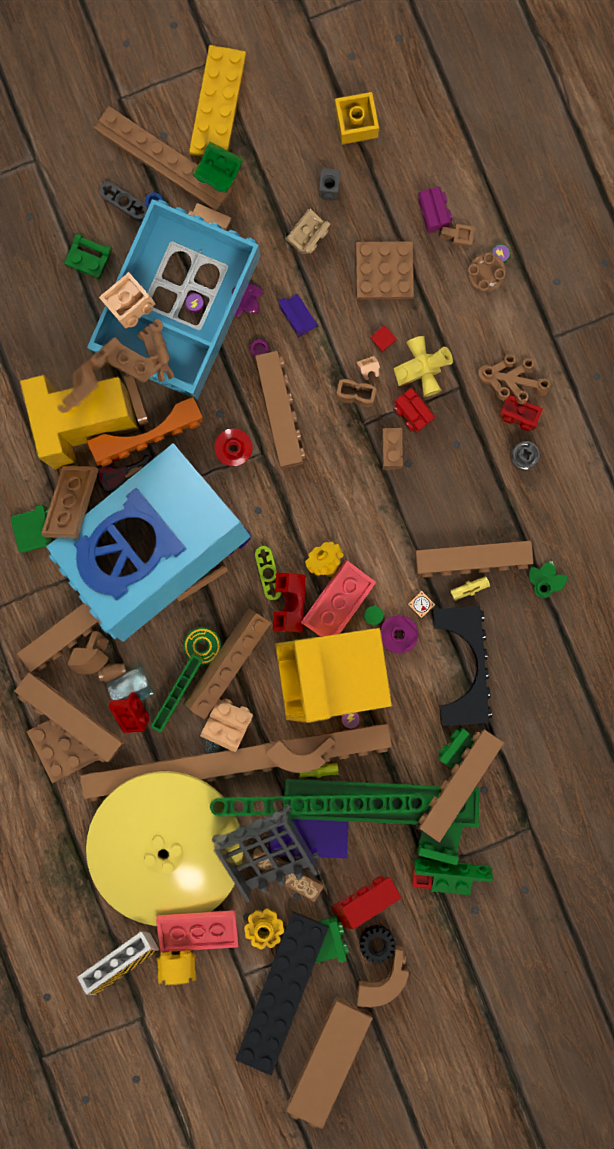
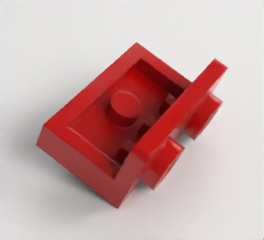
(522, 414)

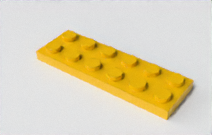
(217, 99)

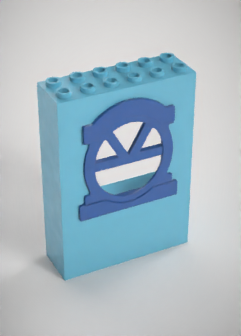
(191, 539)

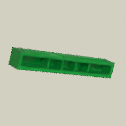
(177, 692)

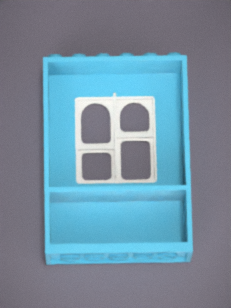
(189, 346)

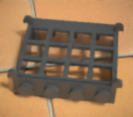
(278, 872)

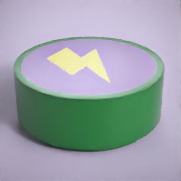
(502, 252)

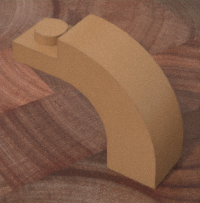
(299, 763)
(381, 992)

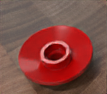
(231, 438)

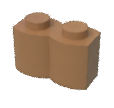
(351, 392)

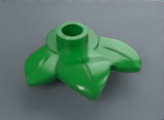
(547, 577)

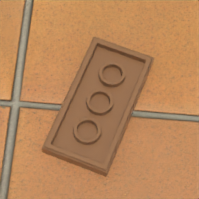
(70, 502)

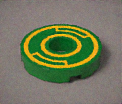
(197, 635)

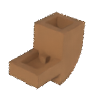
(91, 658)

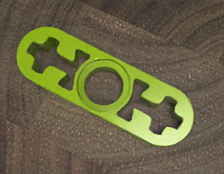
(260, 561)

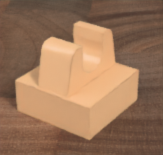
(367, 365)

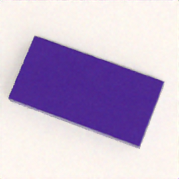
(321, 836)

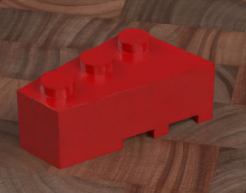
(366, 902)

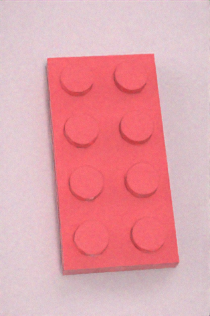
(338, 600)
(197, 931)

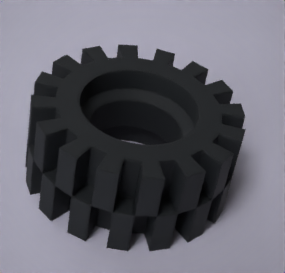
(372, 955)

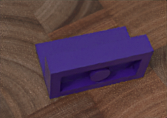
(297, 315)

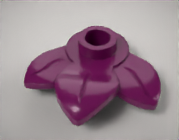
(249, 302)

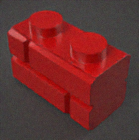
(413, 411)

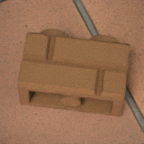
(392, 449)

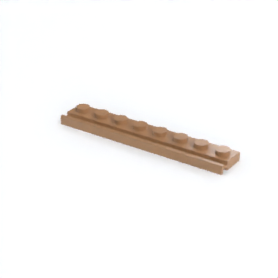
(157, 157)

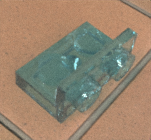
(132, 681)

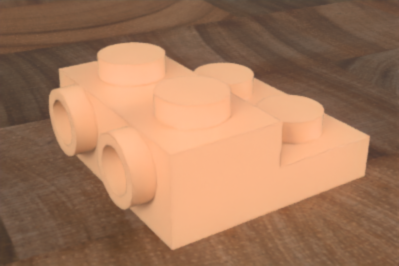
(127, 301)
(227, 724)

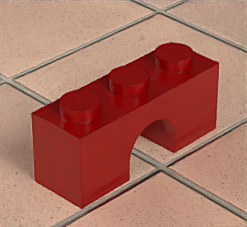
(293, 589)

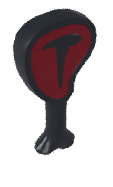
(113, 477)

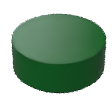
(373, 615)

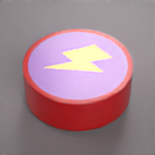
(350, 720)

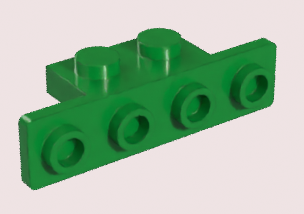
(451, 877)

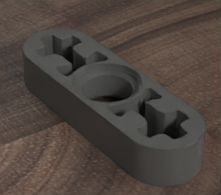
(128, 210)

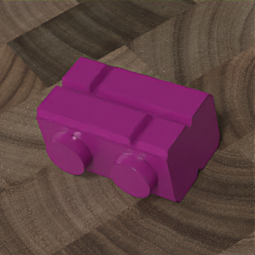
(434, 210)

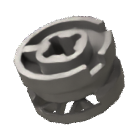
(525, 455)

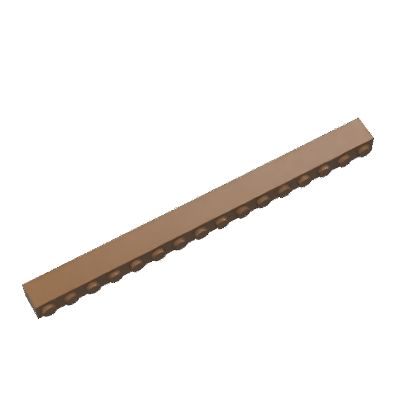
(244, 760)

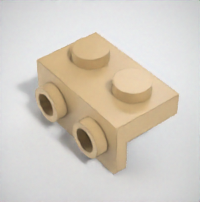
(308, 232)

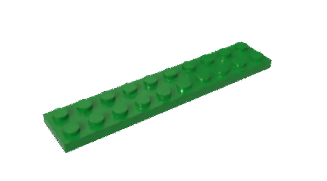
(467, 816)

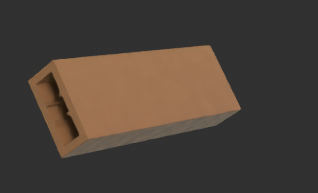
(328, 1062)

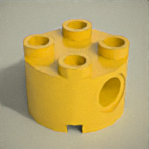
(176, 967)

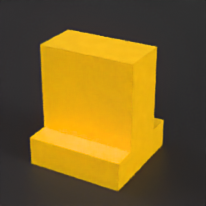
(55, 433)
(333, 675)

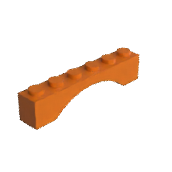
(108, 447)

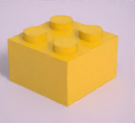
(356, 118)

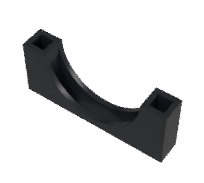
(473, 705)

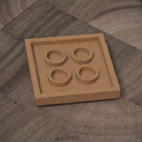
(384, 270)
(58, 751)

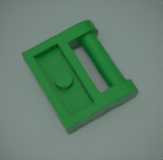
(86, 262)

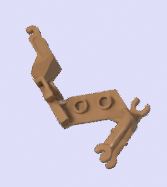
(124, 360)

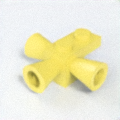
(423, 366)

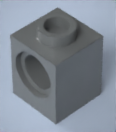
(329, 176)

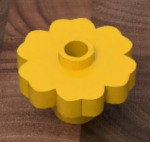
(325, 559)
(267, 919)

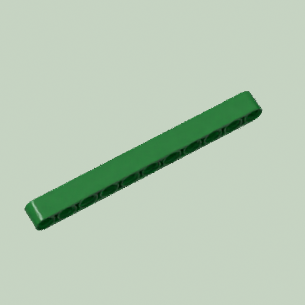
(327, 808)

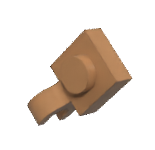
(461, 235)

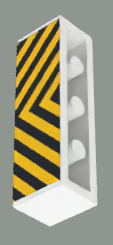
(118, 963)

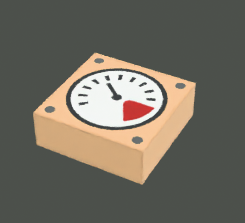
(421, 604)

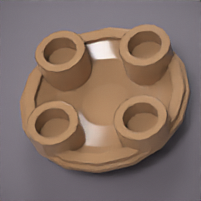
(486, 272)

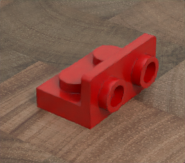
(130, 713)

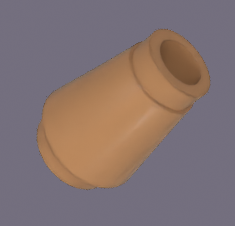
(111, 671)

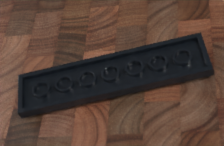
(282, 993)

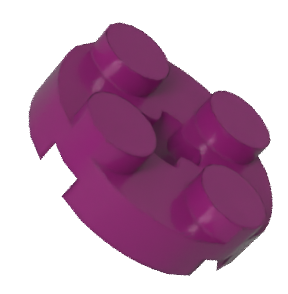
(399, 645)

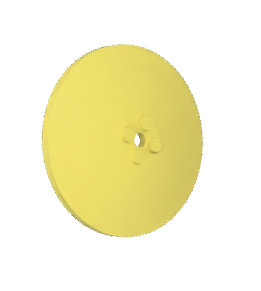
(151, 815)

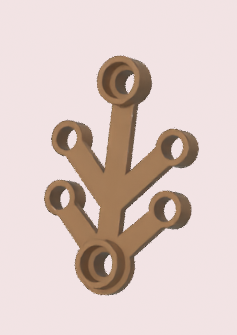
(512, 380)

